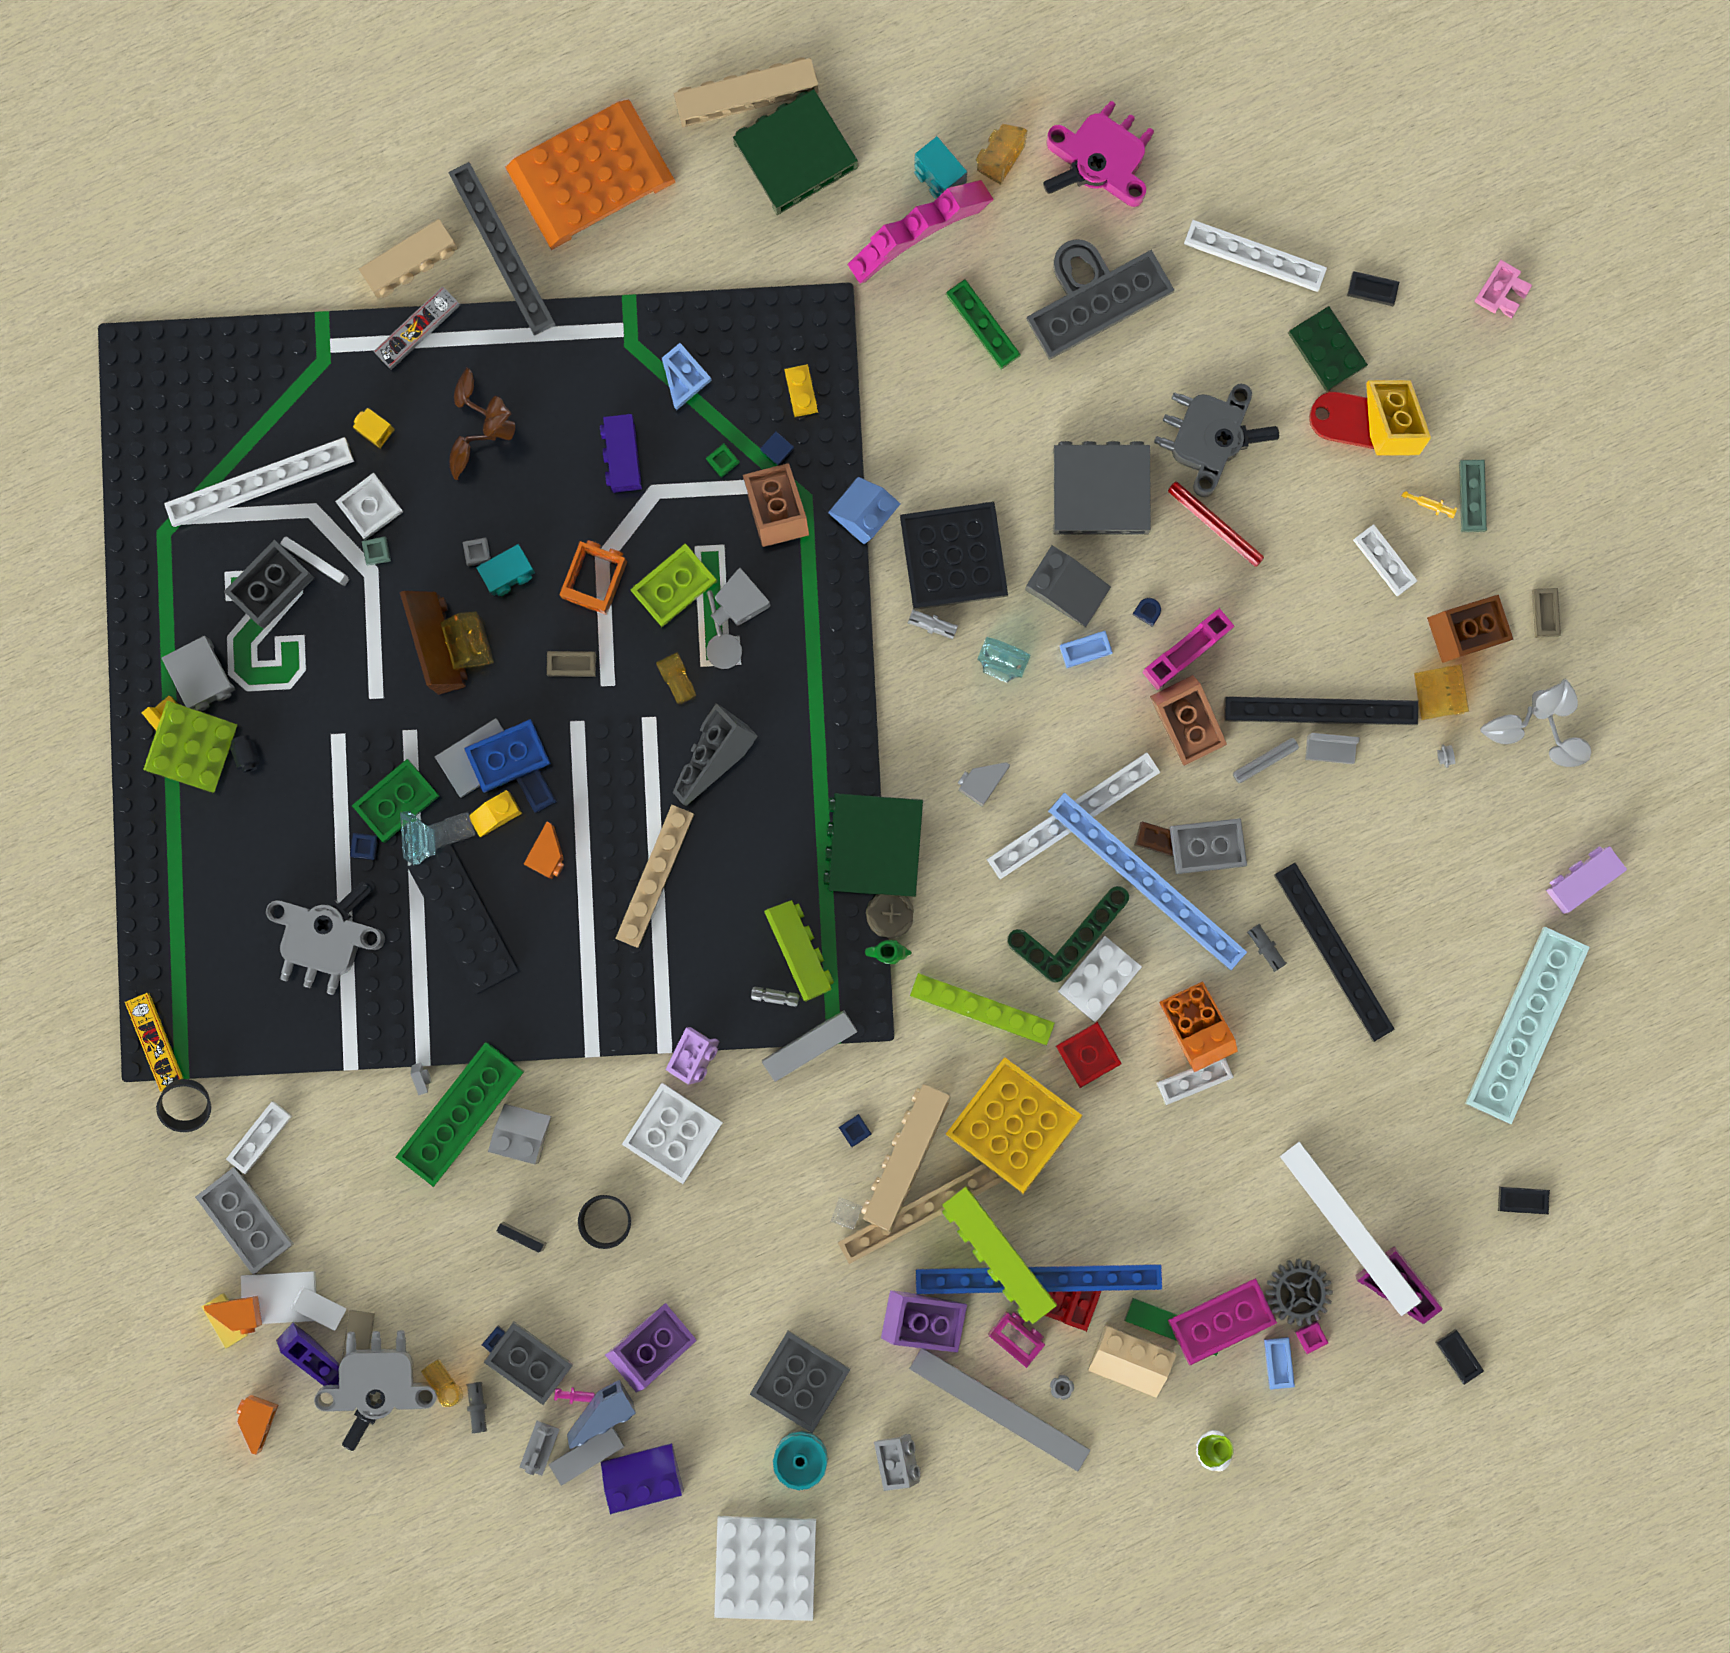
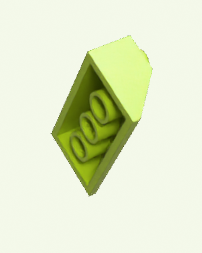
(798, 951)

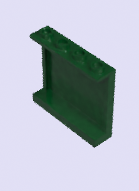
(795, 151)
(873, 844)

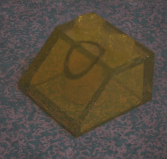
(1002, 152)
(467, 640)

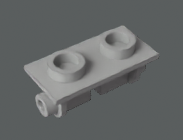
(539, 1448)

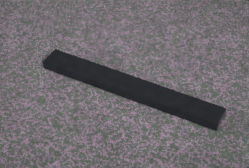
(1321, 711)
(1334, 952)

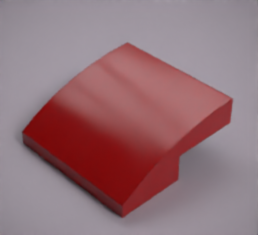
(1074, 1307)

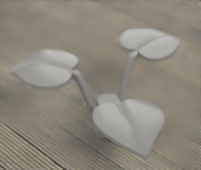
(1556, 700)

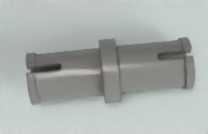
(932, 624)

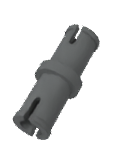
(1266, 947)
(476, 1407)

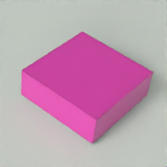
(1311, 1337)

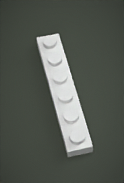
(1255, 255)

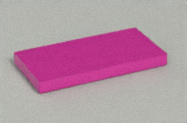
(1222, 1321)

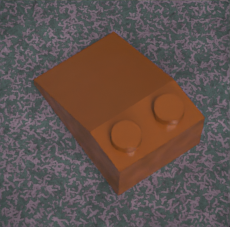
(1470, 628)

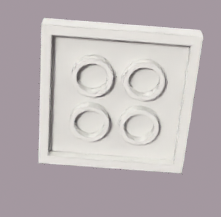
(672, 1133)

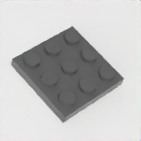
(800, 1381)

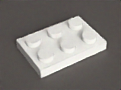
(1099, 979)

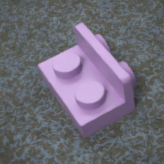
(692, 1056)

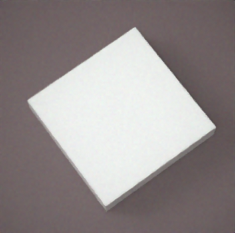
(369, 506)

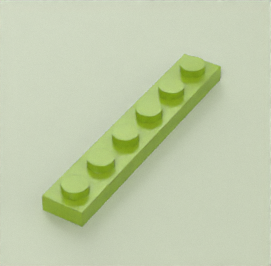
(982, 1009)

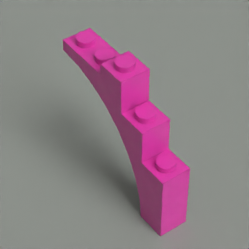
(920, 223)

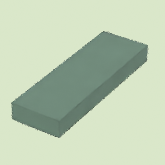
(1472, 495)

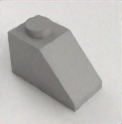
(982, 781)

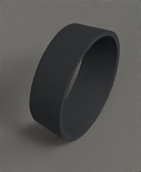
(183, 1125)
(581, 1225)

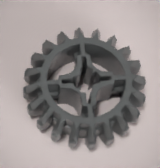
(1317, 1304)

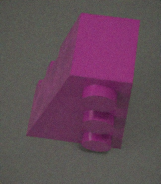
(1423, 1311)

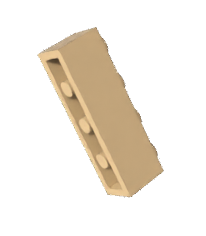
(408, 259)

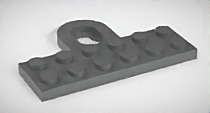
(1099, 304)

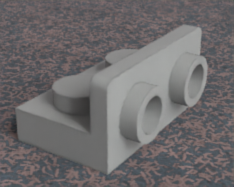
(897, 1462)

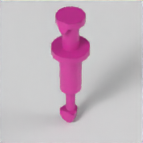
(574, 1395)

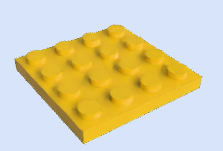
(1014, 1125)

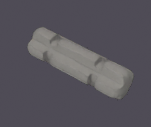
(775, 996)

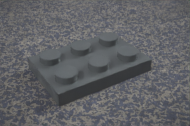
(528, 1363)

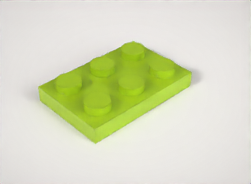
(673, 585)

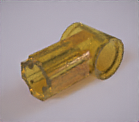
(674, 673)
(441, 1381)

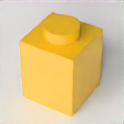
(373, 427)

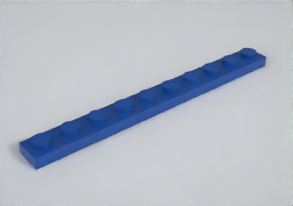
(1051, 1277)

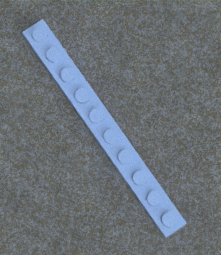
(1147, 881)

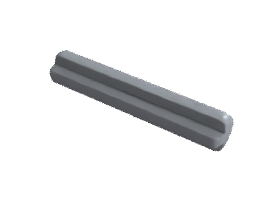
(1265, 760)

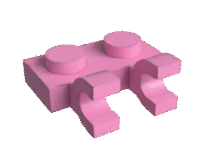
(1497, 287)

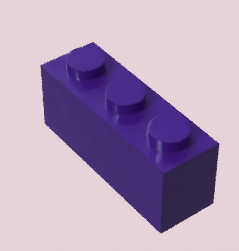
(621, 453)

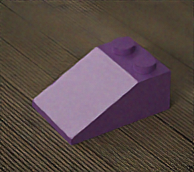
(923, 1321)
(650, 1348)

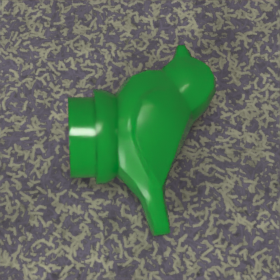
(888, 952)

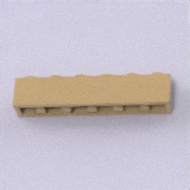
(745, 92)
(906, 1158)

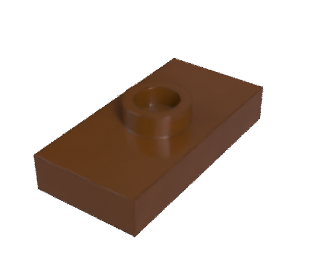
(1154, 838)

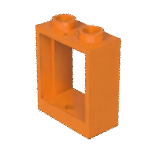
(593, 548)

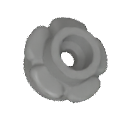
(1446, 755)
(1068, 1387)

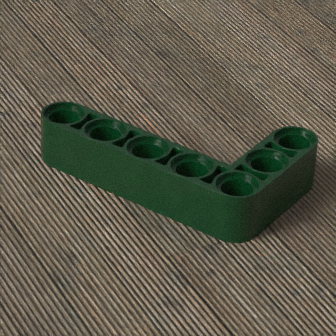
(1074, 940)

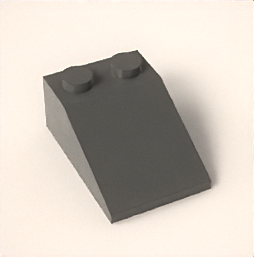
(1067, 586)

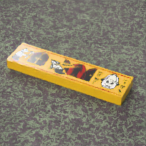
(153, 1040)

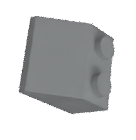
(520, 1134)

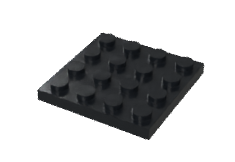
(953, 555)

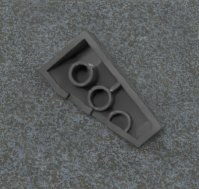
(721, 745)

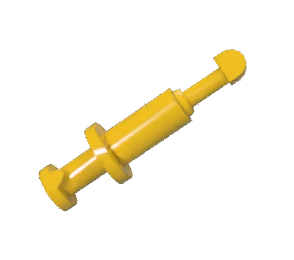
(1431, 504)

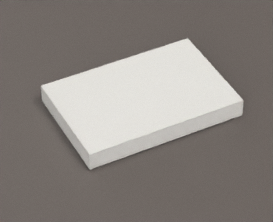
(277, 1294)

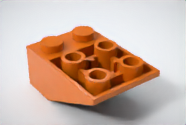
(1199, 1026)

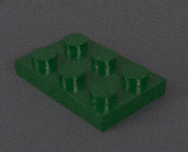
(1327, 348)

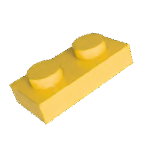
(801, 390)

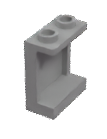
(198, 674)

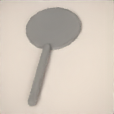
(723, 649)

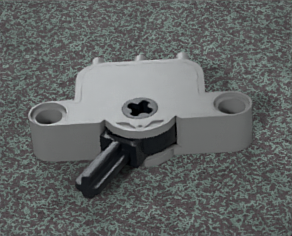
(323, 949)
(369, 1372)

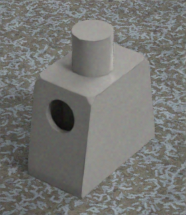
(739, 600)

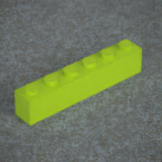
(999, 1255)

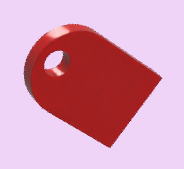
(1346, 419)

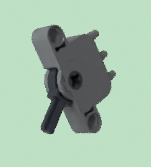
(1201, 428)

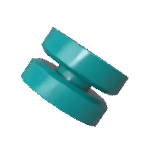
(802, 1445)

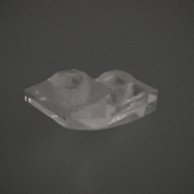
(452, 830)

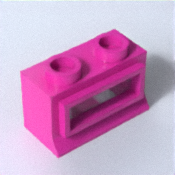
(1016, 1338)

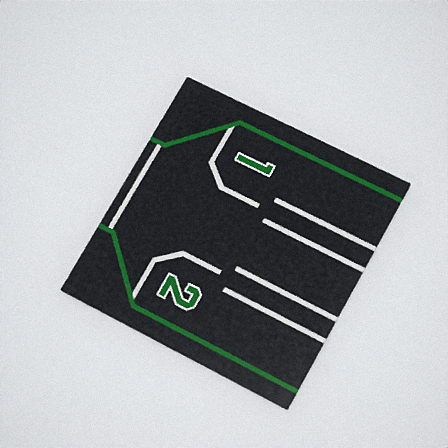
(344, 700)

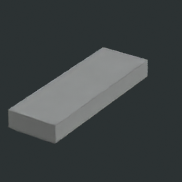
(586, 1455)

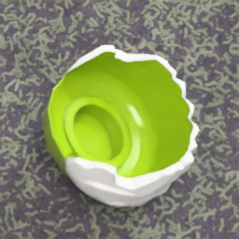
(1214, 1450)

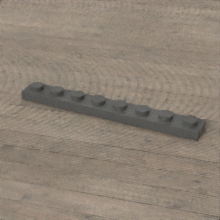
(501, 248)

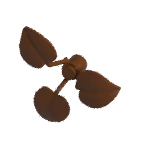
(494, 425)

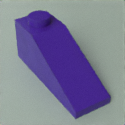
(308, 1355)

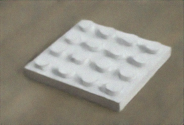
(765, 1568)

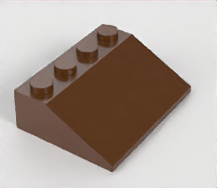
(424, 615)

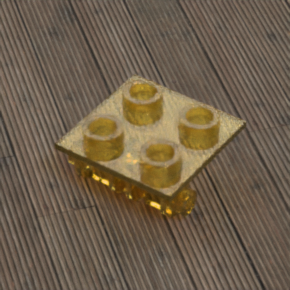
(1441, 692)

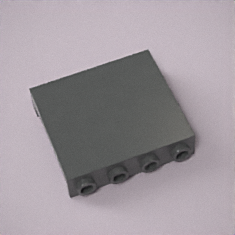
(1102, 489)

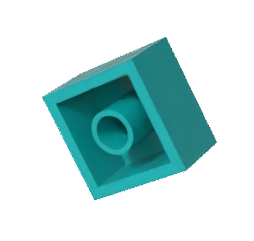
(938, 167)

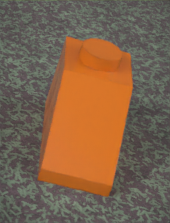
(546, 853)
(237, 1314)
(255, 1421)

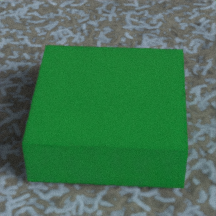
(722, 460)

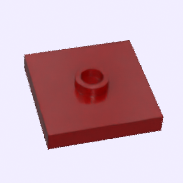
(1088, 1055)

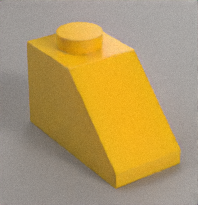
(494, 813)

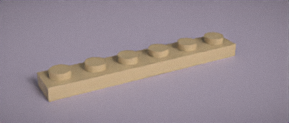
(655, 876)

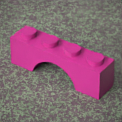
(1188, 649)

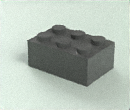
(269, 584)

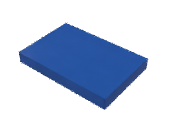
(507, 755)

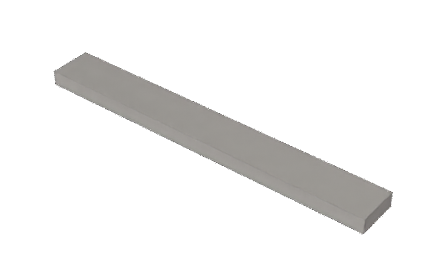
(1000, 1409)

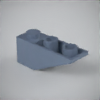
(605, 1410)

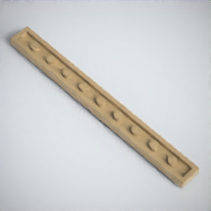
(918, 1212)

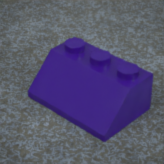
(641, 1478)

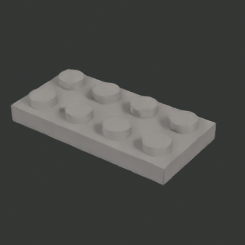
(244, 1220)

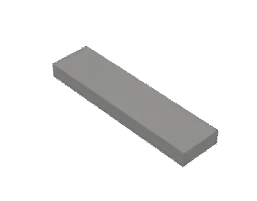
(809, 1046)

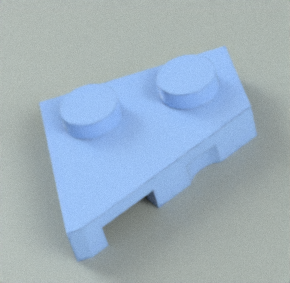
(683, 375)

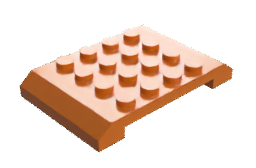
(589, 172)

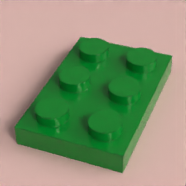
(398, 792)

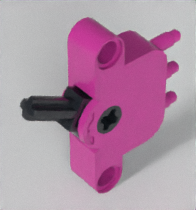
(1106, 145)

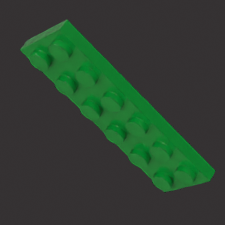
(459, 1114)

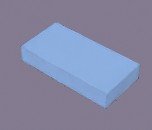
(1085, 649)
(1279, 1363)

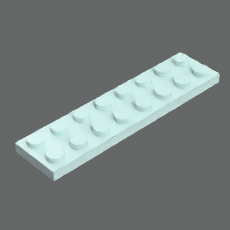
(1527, 1025)

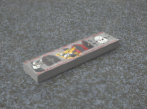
(416, 328)

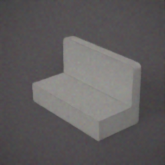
(1331, 748)

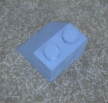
(864, 509)

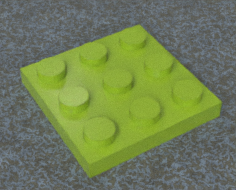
(190, 746)

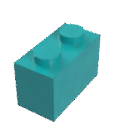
(506, 571)

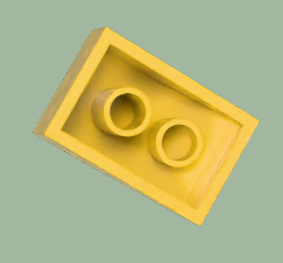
(1395, 418)

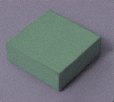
(376, 551)

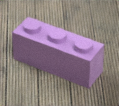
(1585, 879)

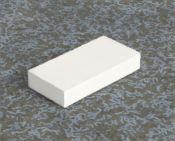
(318, 1308)

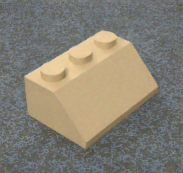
(1132, 1361)

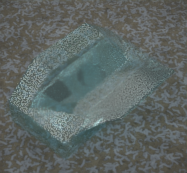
(1002, 660)
(417, 838)

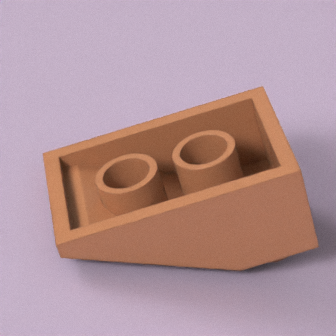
(776, 505)
(1188, 720)

